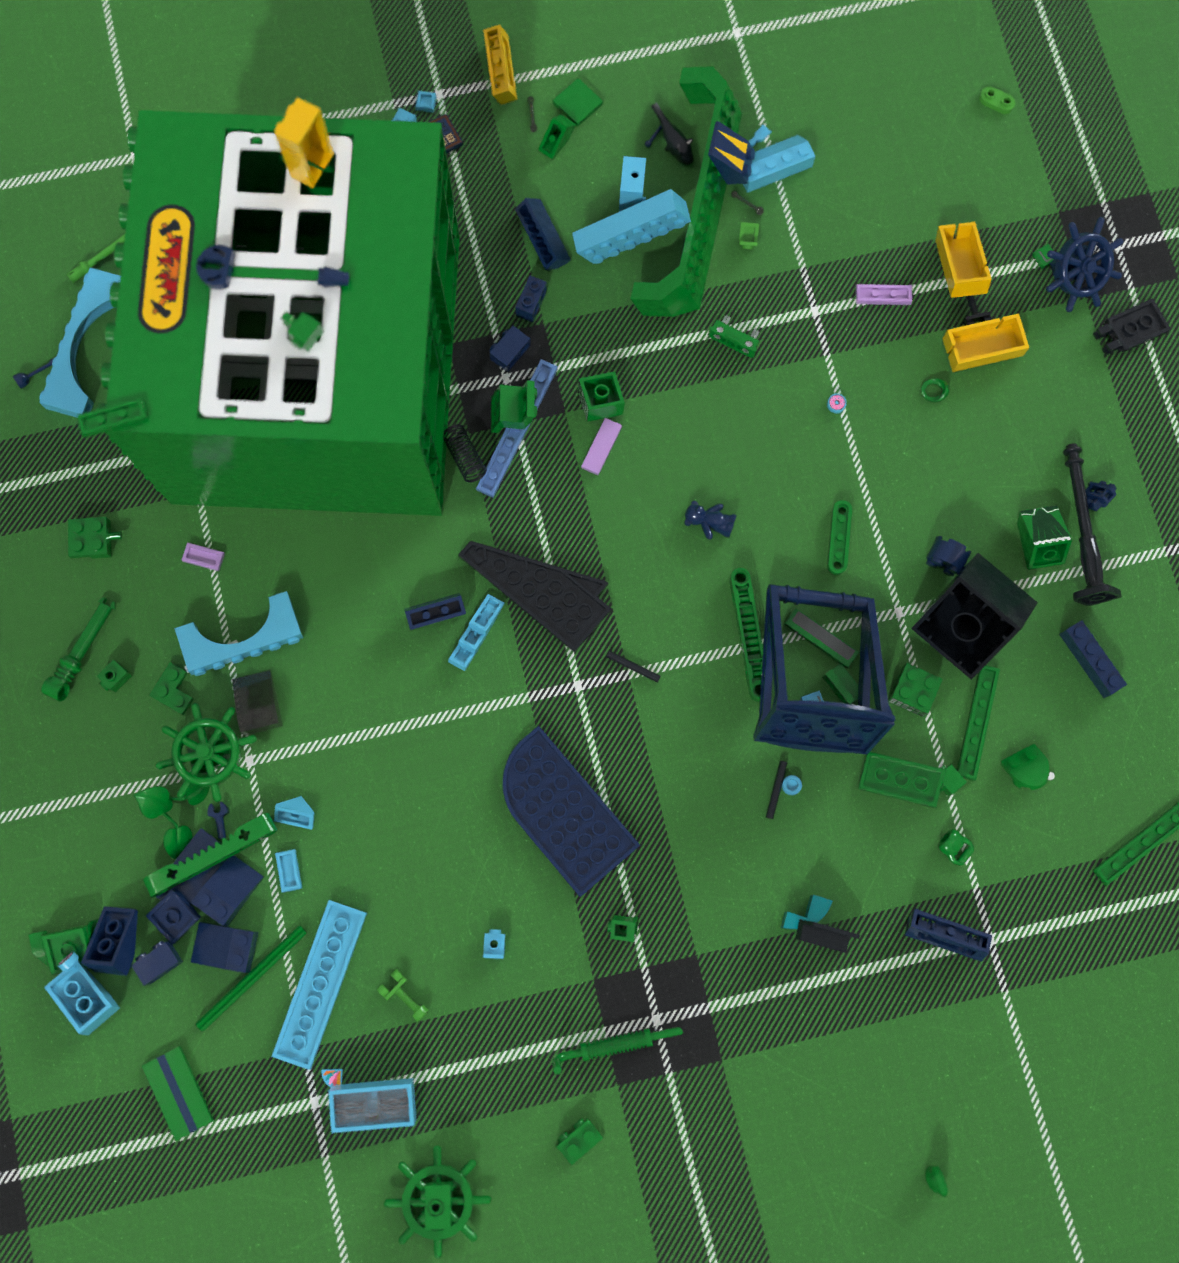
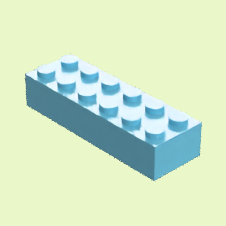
(632, 227)

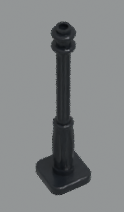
(1096, 591)

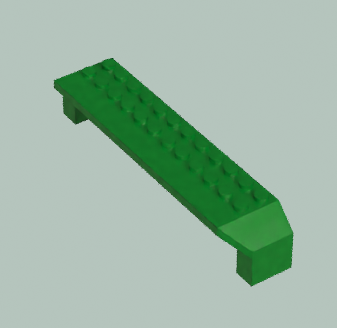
(684, 287)

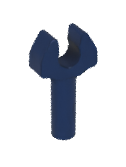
(219, 818)

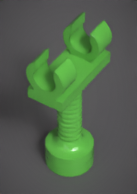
(418, 1011)

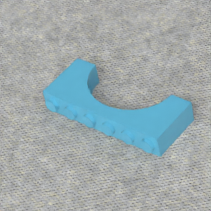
(278, 630)

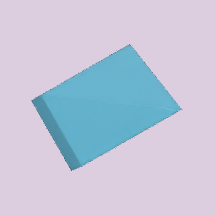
(295, 813)

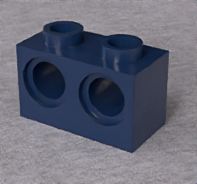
(531, 299)

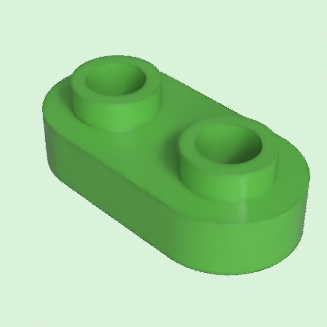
(997, 100)

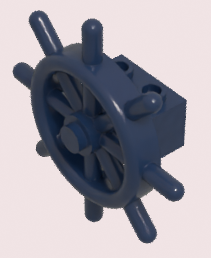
(1078, 261)

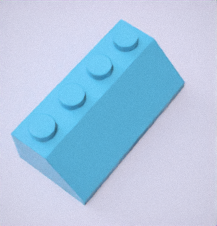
(779, 162)

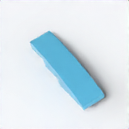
(476, 632)

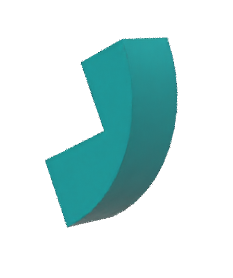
(815, 911)

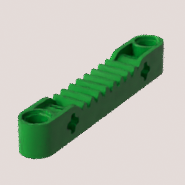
(748, 628)
(161, 880)

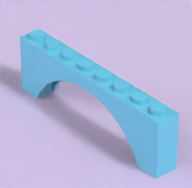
(62, 386)

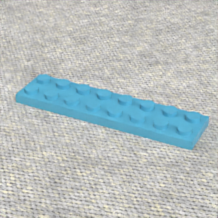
(319, 985)

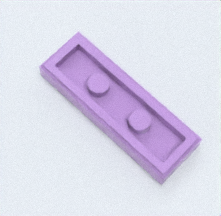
(884, 294)
(601, 446)

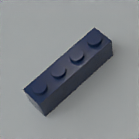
(1093, 659)

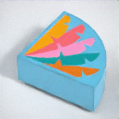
(332, 1076)

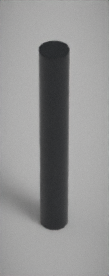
(633, 666)
(776, 790)

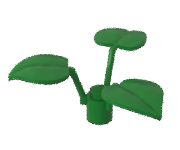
(157, 801)

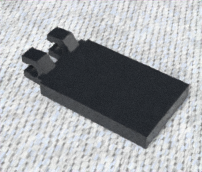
(1133, 327)

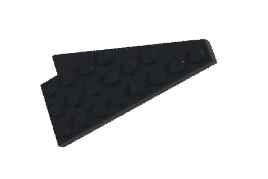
(551, 595)

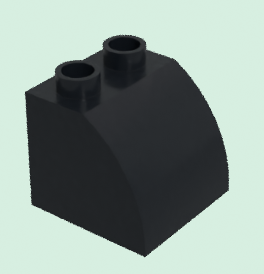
(975, 616)

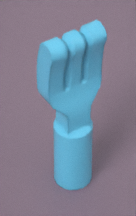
(760, 135)

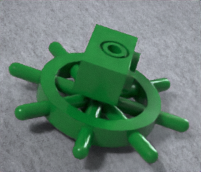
(206, 755)
(437, 1201)

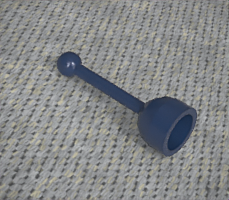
(23, 379)

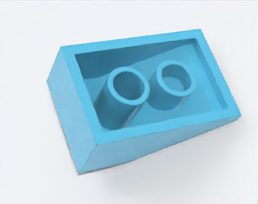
(82, 998)

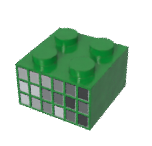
(601, 396)
(915, 690)

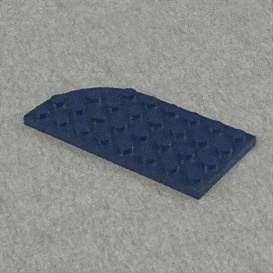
(563, 813)

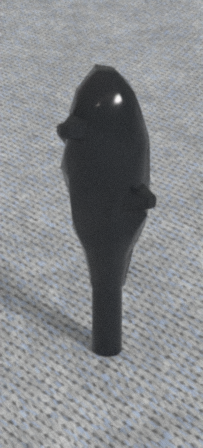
(675, 139)

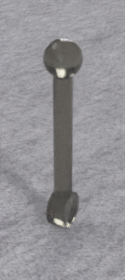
(533, 128)
(759, 210)

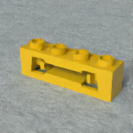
(500, 64)

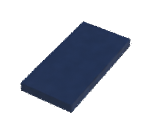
(192, 886)

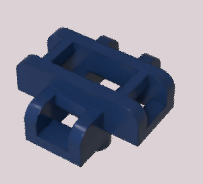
(1100, 496)

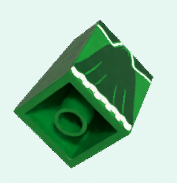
(1043, 537)

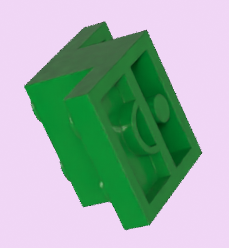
(513, 406)

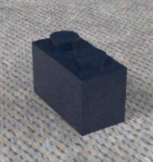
(509, 348)
(156, 963)

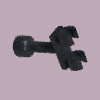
(968, 320)

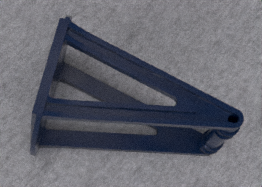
(822, 724)

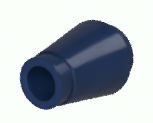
(332, 277)

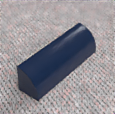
(542, 233)

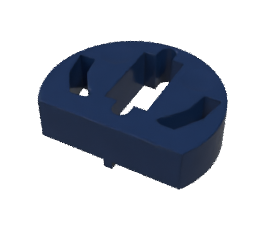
(216, 278)

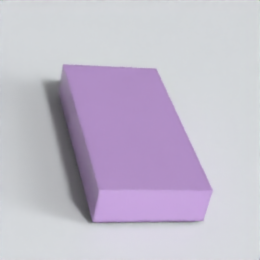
(203, 556)

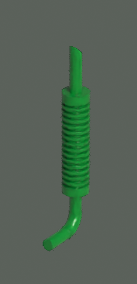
(613, 1045)

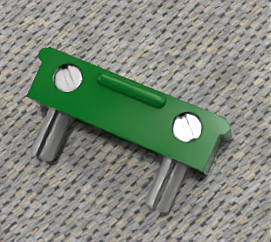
(734, 338)

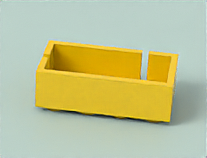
(304, 139)
(963, 260)
(983, 344)

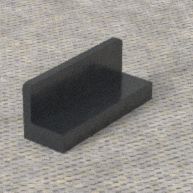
(824, 935)

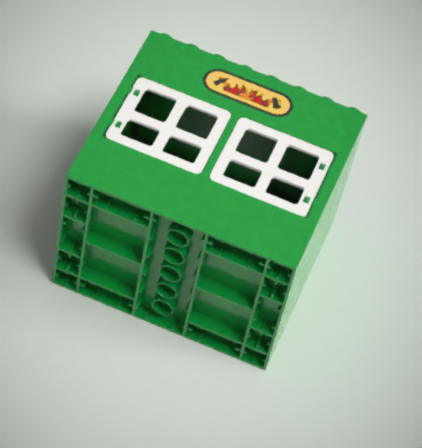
(386, 339)

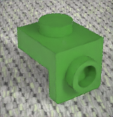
(748, 235)

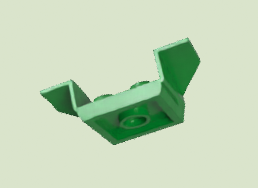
(55, 946)

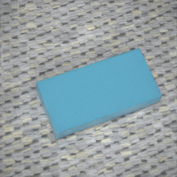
(288, 870)

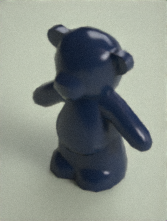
(710, 519)

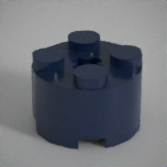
(948, 555)

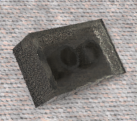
(256, 703)

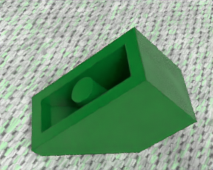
(556, 136)

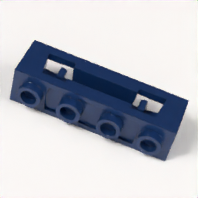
(948, 935)

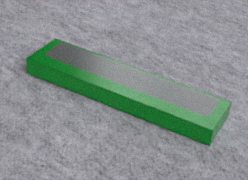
(821, 638)

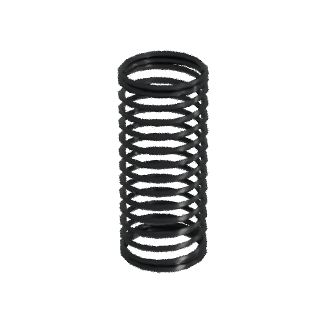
(458, 439)

